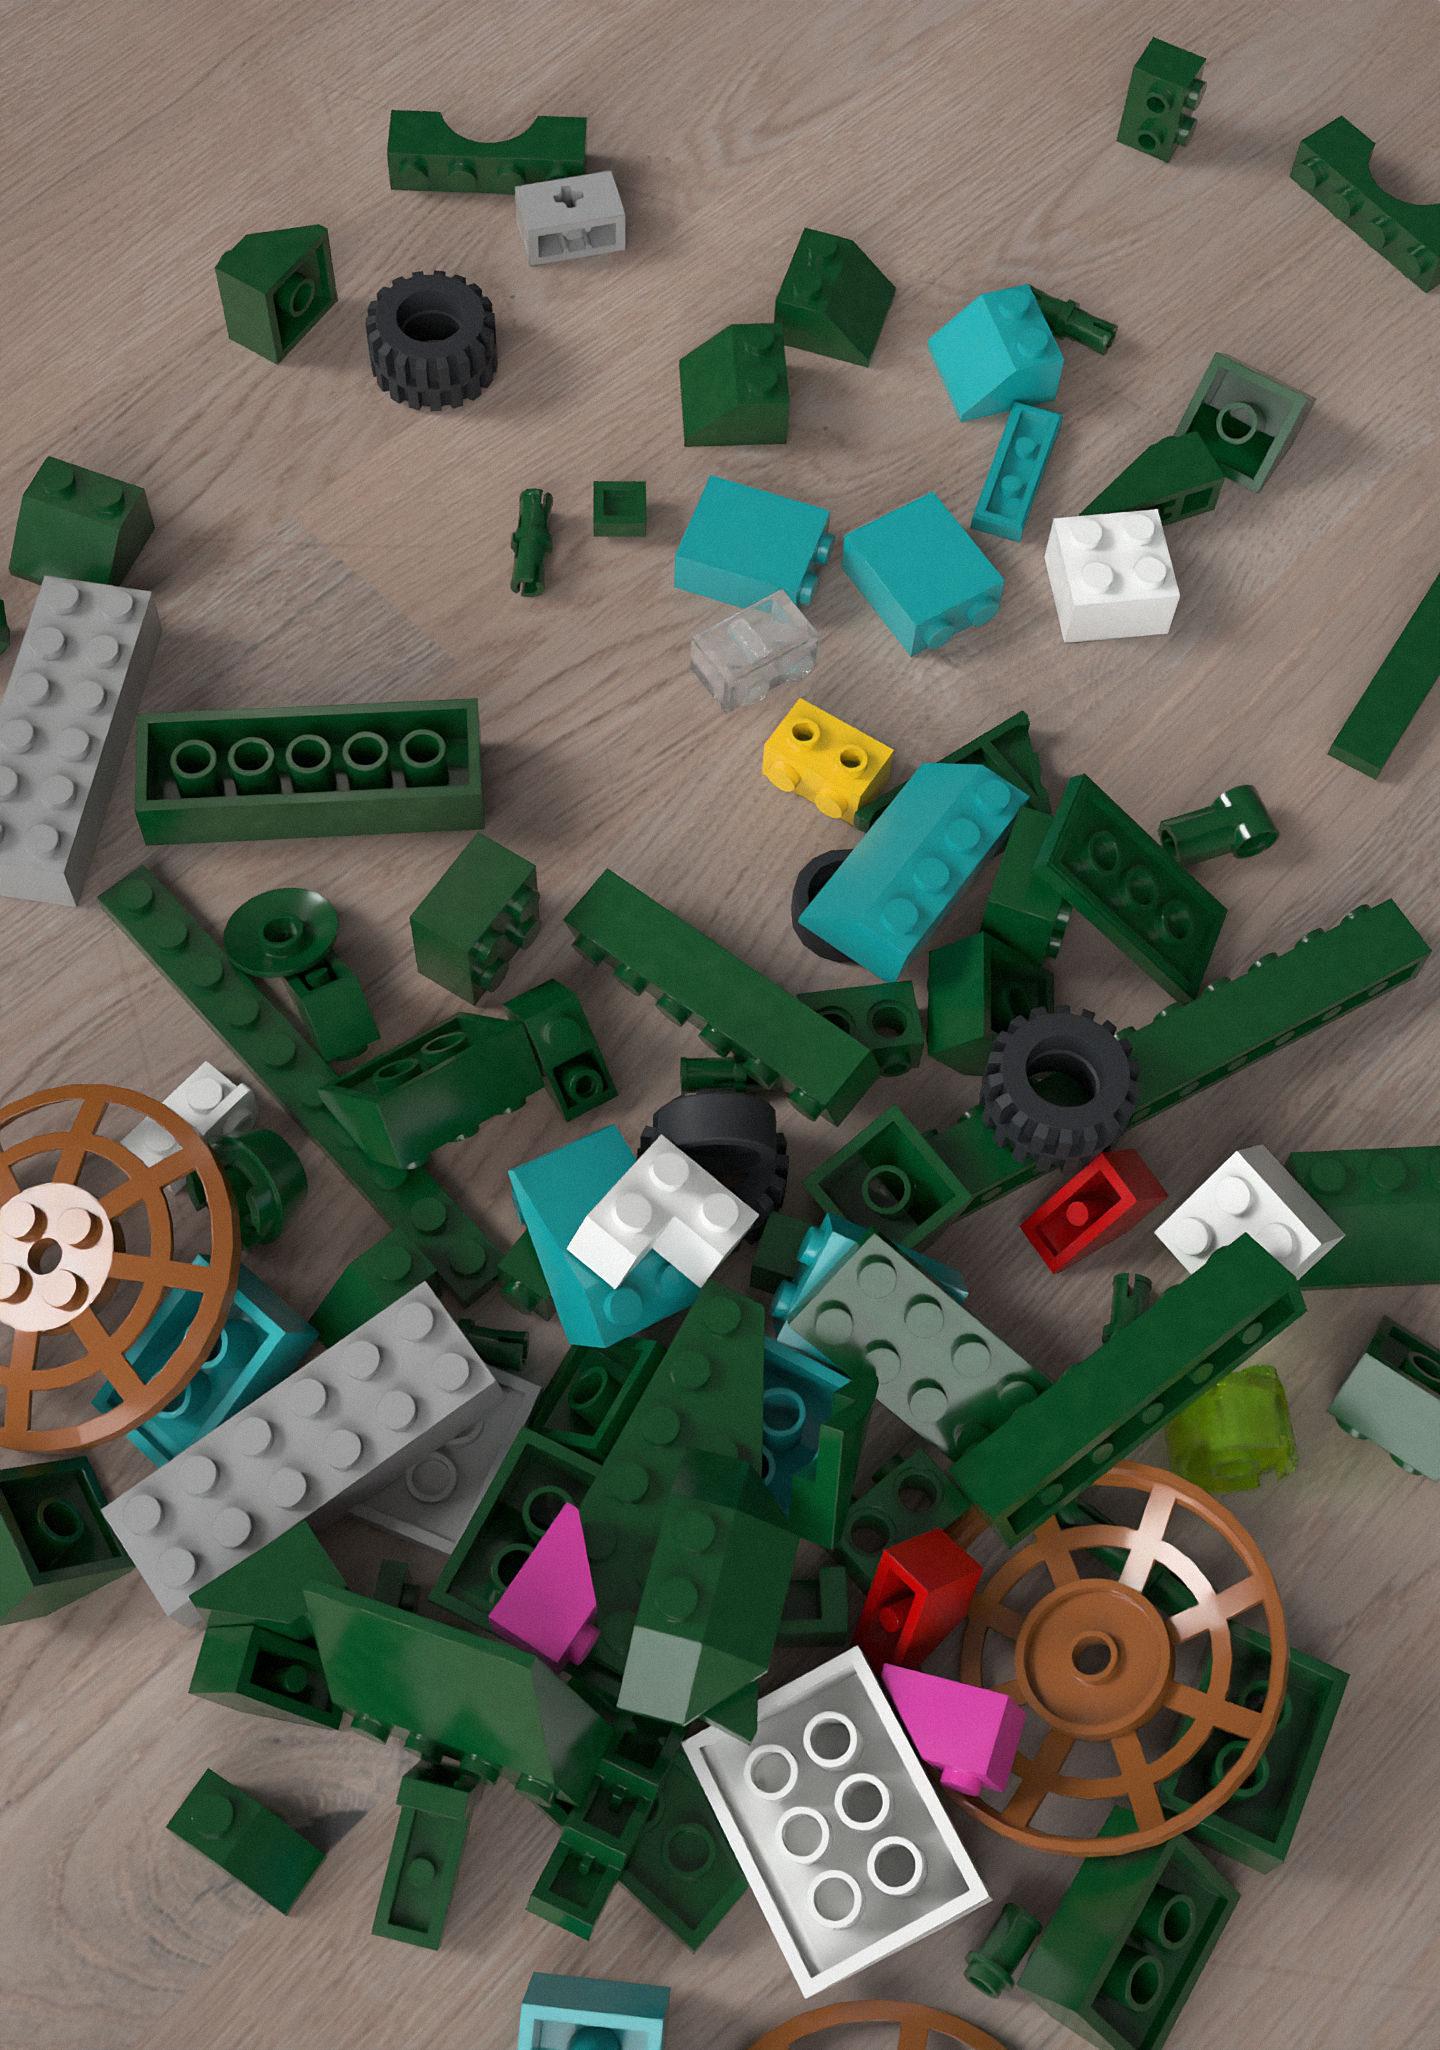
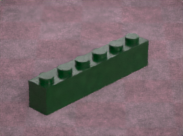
(722, 998)
(1128, 1389)

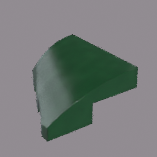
(825, 1485)

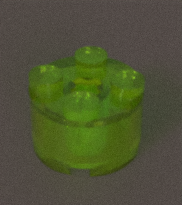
(1234, 1433)

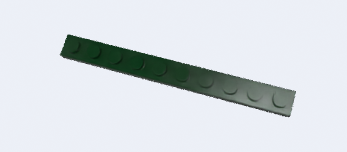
(291, 1075)

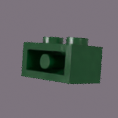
(1161, 100)

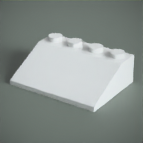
(837, 1824)

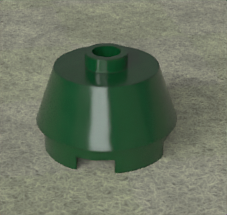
(264, 1179)

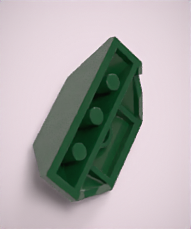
(709, 1591)

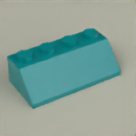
(914, 865)

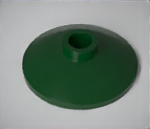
(281, 932)

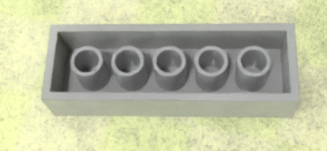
(68, 731)
(306, 1449)

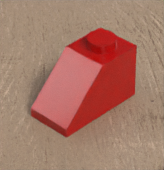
(1093, 1209)
(915, 1600)

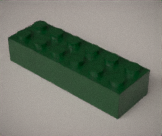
(309, 771)

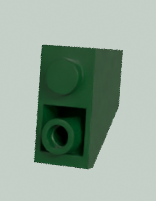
(563, 1048)

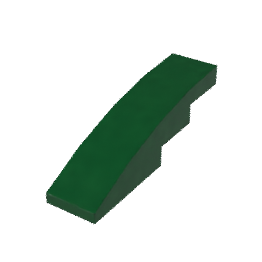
(607, 1825)

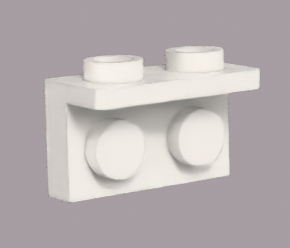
(206, 1102)

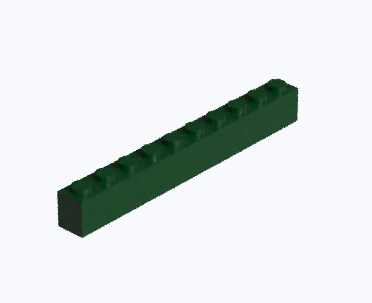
(1214, 1035)

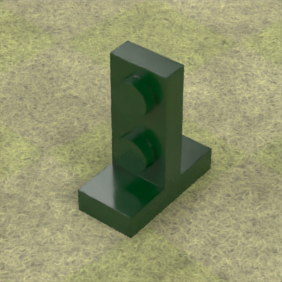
(426, 1853)

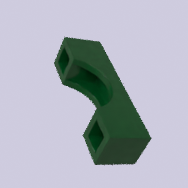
(433, 157)
(1337, 174)

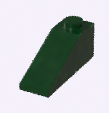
(1169, 476)

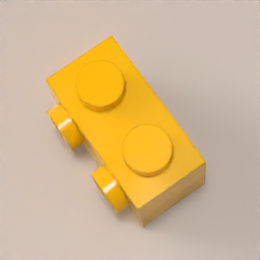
(826, 761)

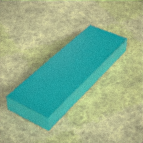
(1016, 472)

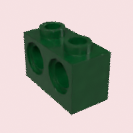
(872, 1007)
(884, 1512)

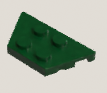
(1002, 750)

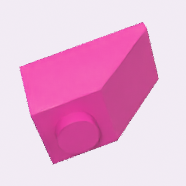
(552, 1598)
(958, 1728)

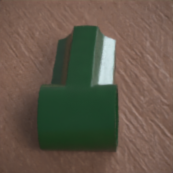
(1232, 824)

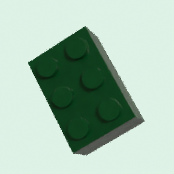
(1266, 1808)

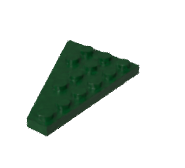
(700, 1398)

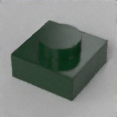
(619, 508)
(396, 1587)

